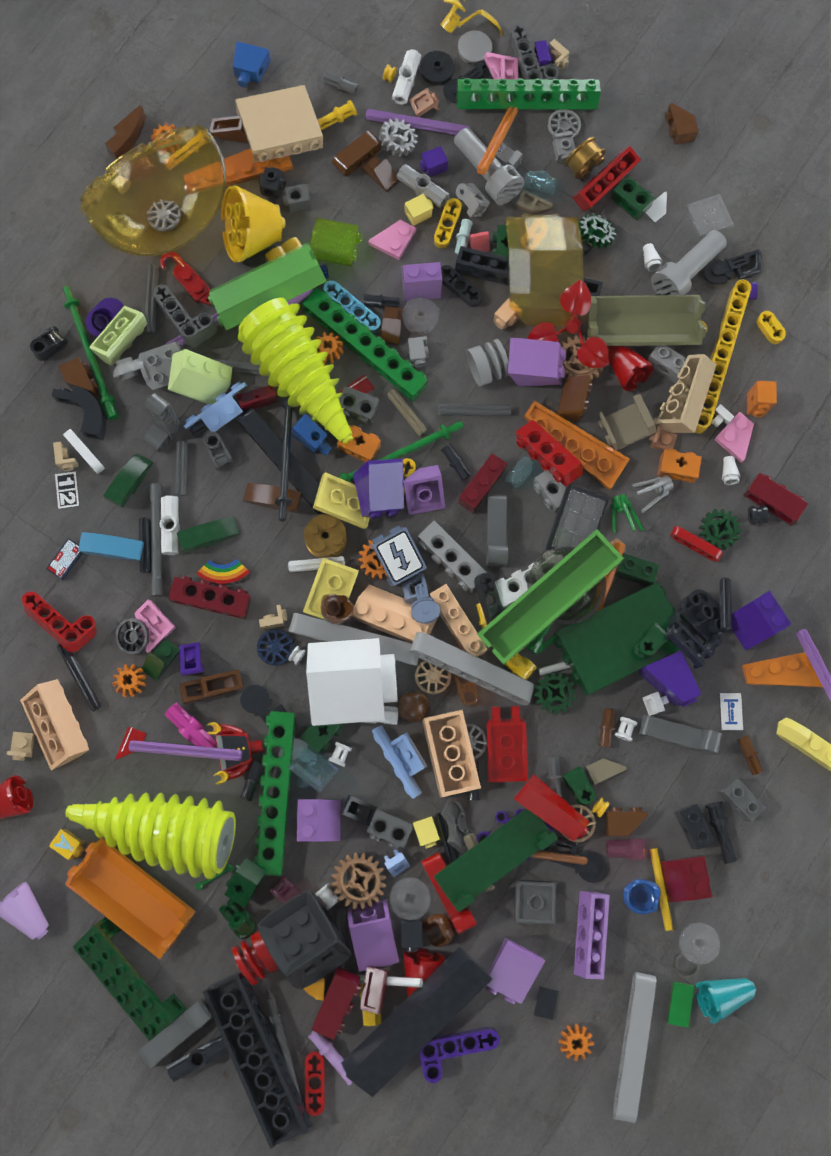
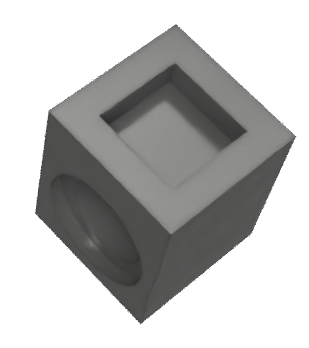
(302, 203)

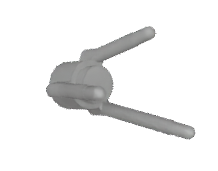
(660, 485)

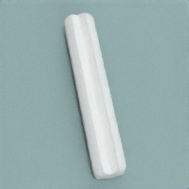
(311, 564)

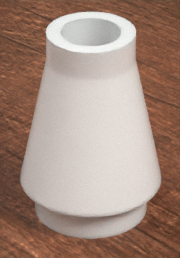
(651, 258)
(730, 471)

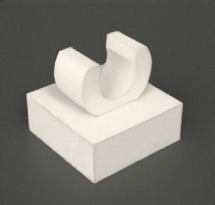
(723, 415)
(655, 703)

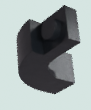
(94, 418)

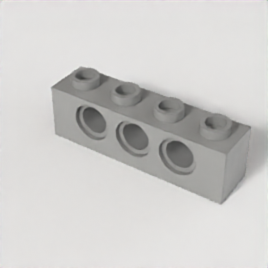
(450, 546)

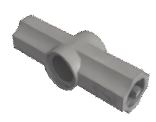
(414, 180)

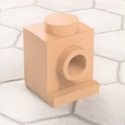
(505, 316)

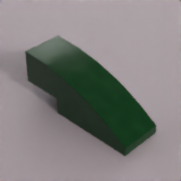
(128, 480)
(207, 534)

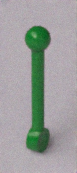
(199, 885)

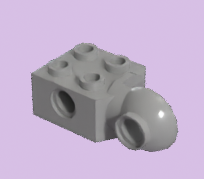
(154, 365)

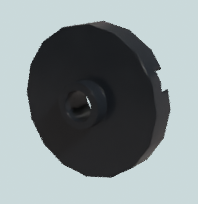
(433, 74)

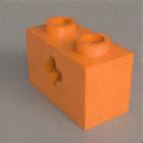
(761, 398)
(365, 451)
(689, 461)

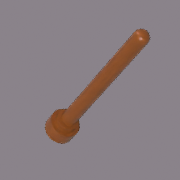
(560, 857)

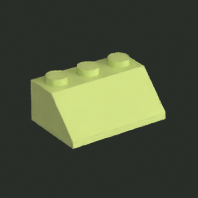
(119, 335)
(198, 376)

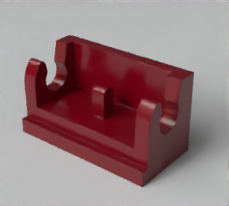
(257, 398)

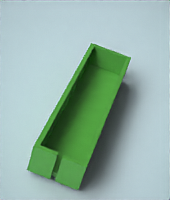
(550, 597)

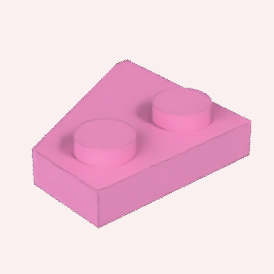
(736, 436)
(156, 622)

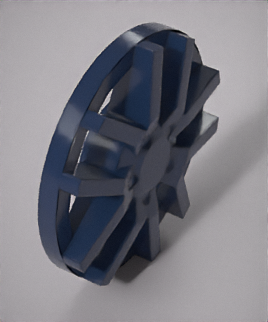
(275, 647)

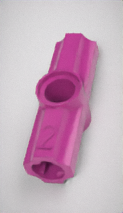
(189, 727)

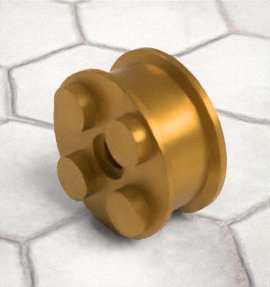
(585, 158)
(323, 526)

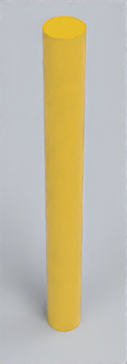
(660, 882)

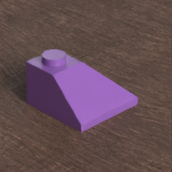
(424, 490)

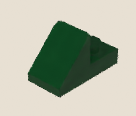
(160, 659)

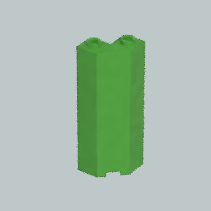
(278, 278)

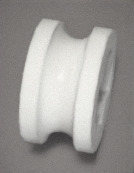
(297, 655)

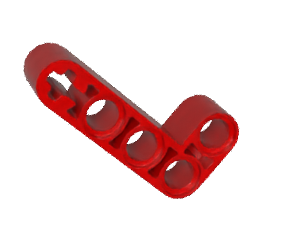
(55, 619)
(462, 920)

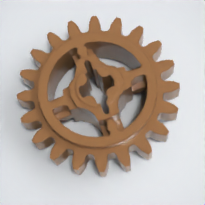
(574, 366)
(356, 873)

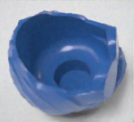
(641, 896)

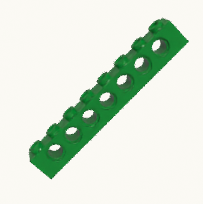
(527, 94)
(411, 389)
(274, 865)

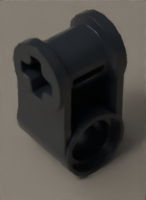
(49, 344)

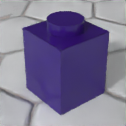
(434, 162)

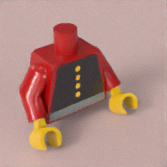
(234, 738)

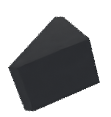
(358, 810)

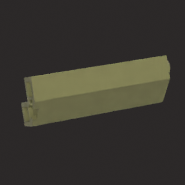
(647, 320)

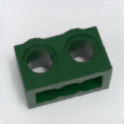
(630, 200)

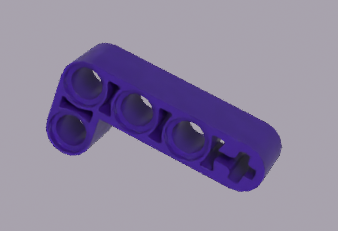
(460, 1049)

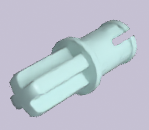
(463, 235)

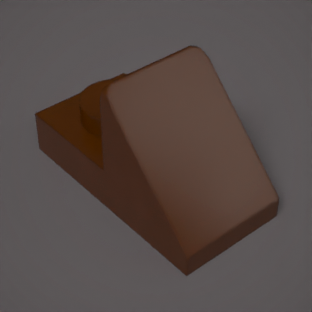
(380, 172)
(392, 325)

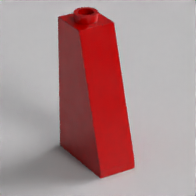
(552, 808)

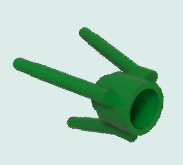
(622, 505)
(537, 644)

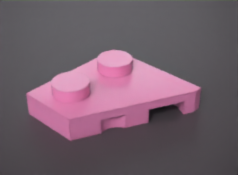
(502, 66)
(394, 239)

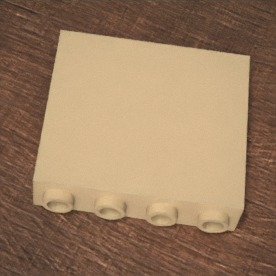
(280, 123)

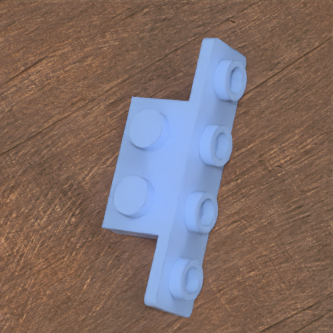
(219, 413)
(403, 757)

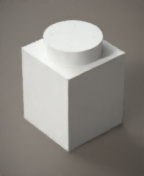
(349, 681)

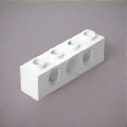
(518, 578)

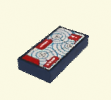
(64, 559)

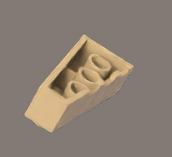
(687, 396)

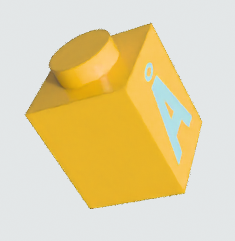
(67, 844)

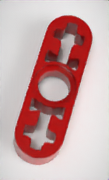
(696, 544)
(309, 1098)

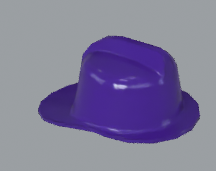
(102, 315)

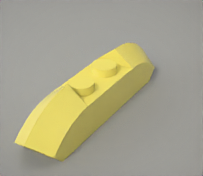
(805, 741)

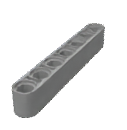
(328, 632)
(472, 668)
(634, 1047)

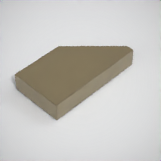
(531, 203)
(603, 770)

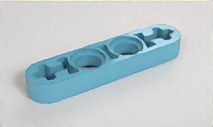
(353, 305)

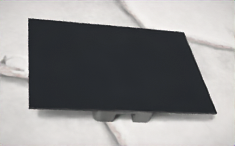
(546, 1003)

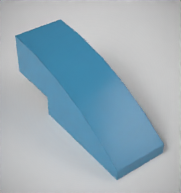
(110, 546)

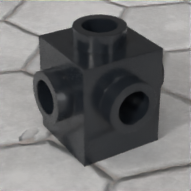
(271, 182)

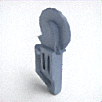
(423, 608)

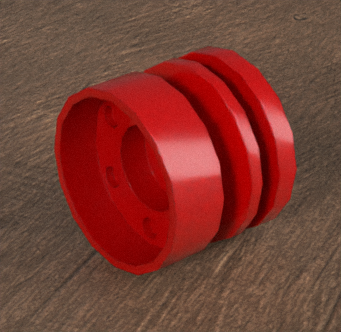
(254, 959)

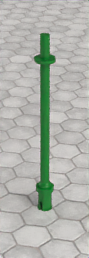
(106, 400)
(444, 432)

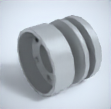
(486, 363)

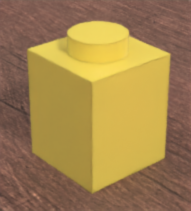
(418, 209)
(426, 832)

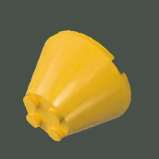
(249, 223)

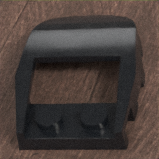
(703, 616)

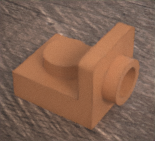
(424, 102)
(662, 439)

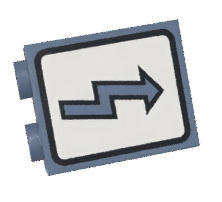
(398, 555)

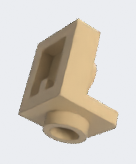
(559, 54)
(62, 457)
(272, 622)
(21, 746)

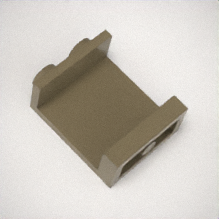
(628, 424)

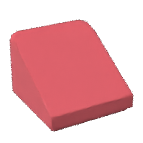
(480, 241)

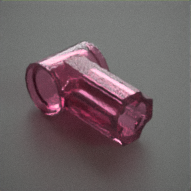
(632, 849)

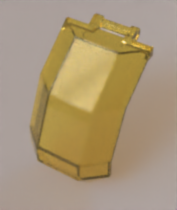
(542, 264)

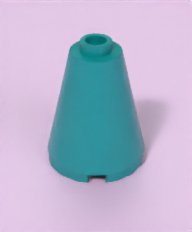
(723, 996)

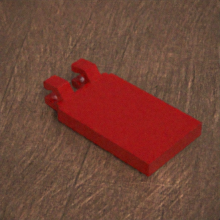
(506, 747)

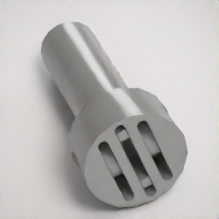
(502, 181)
(676, 277)

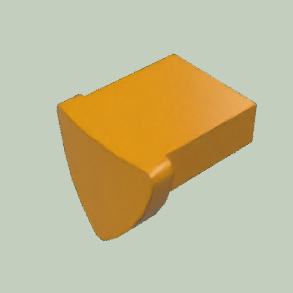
(317, 989)

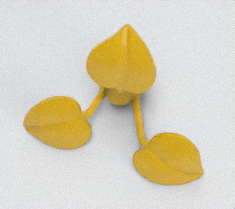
(452, 19)

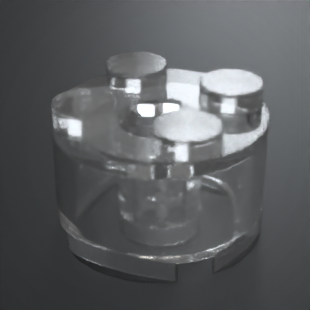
(407, 909)

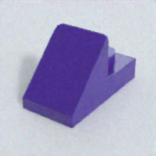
(190, 659)

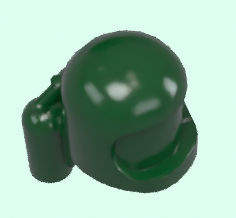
(239, 921)

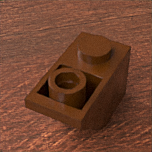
(681, 123)
(76, 373)
(623, 823)

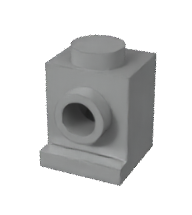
(563, 145)
(418, 351)

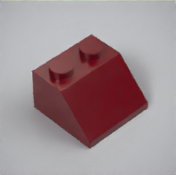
(686, 879)

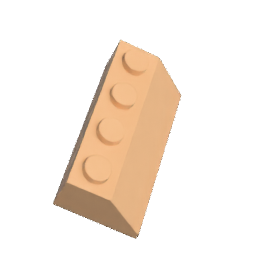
(388, 614)
(54, 724)
(451, 753)

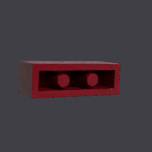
(482, 483)
(777, 498)
(337, 1003)

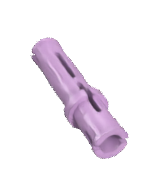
(326, 1048)

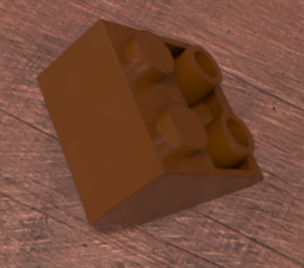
(574, 397)

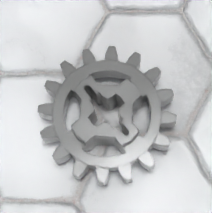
(400, 137)

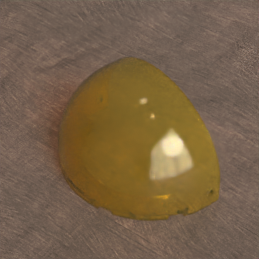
(175, 167)

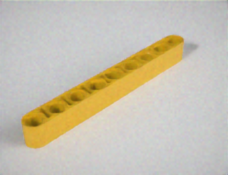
(724, 348)

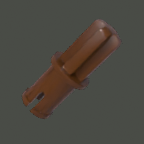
(607, 727)
(750, 755)

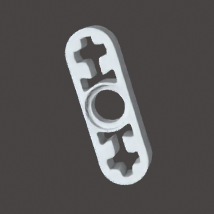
(84, 451)

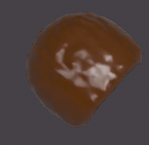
(336, 608)
(413, 706)
(438, 929)

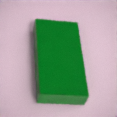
(680, 1004)

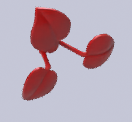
(576, 300)

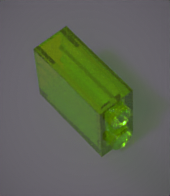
(335, 241)

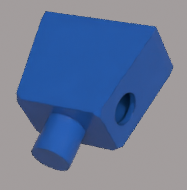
(250, 63)
(305, 430)

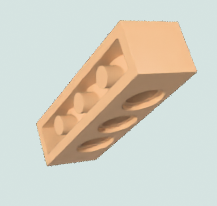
(458, 622)

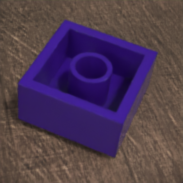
(542, 53)

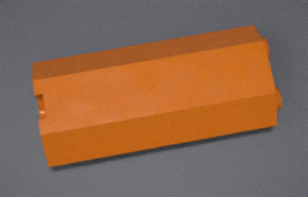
(130, 897)

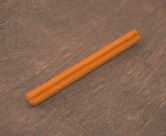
(497, 140)

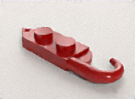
(188, 278)

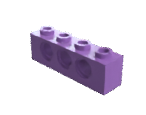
(591, 935)

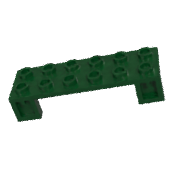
(493, 858)
(124, 982)

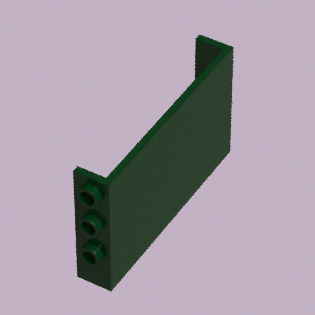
(604, 644)

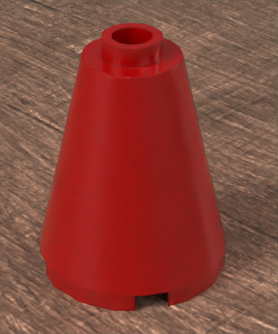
(629, 366)
(14, 797)
(421, 965)

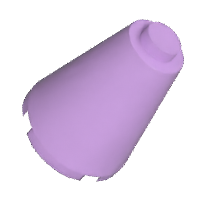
(24, 912)

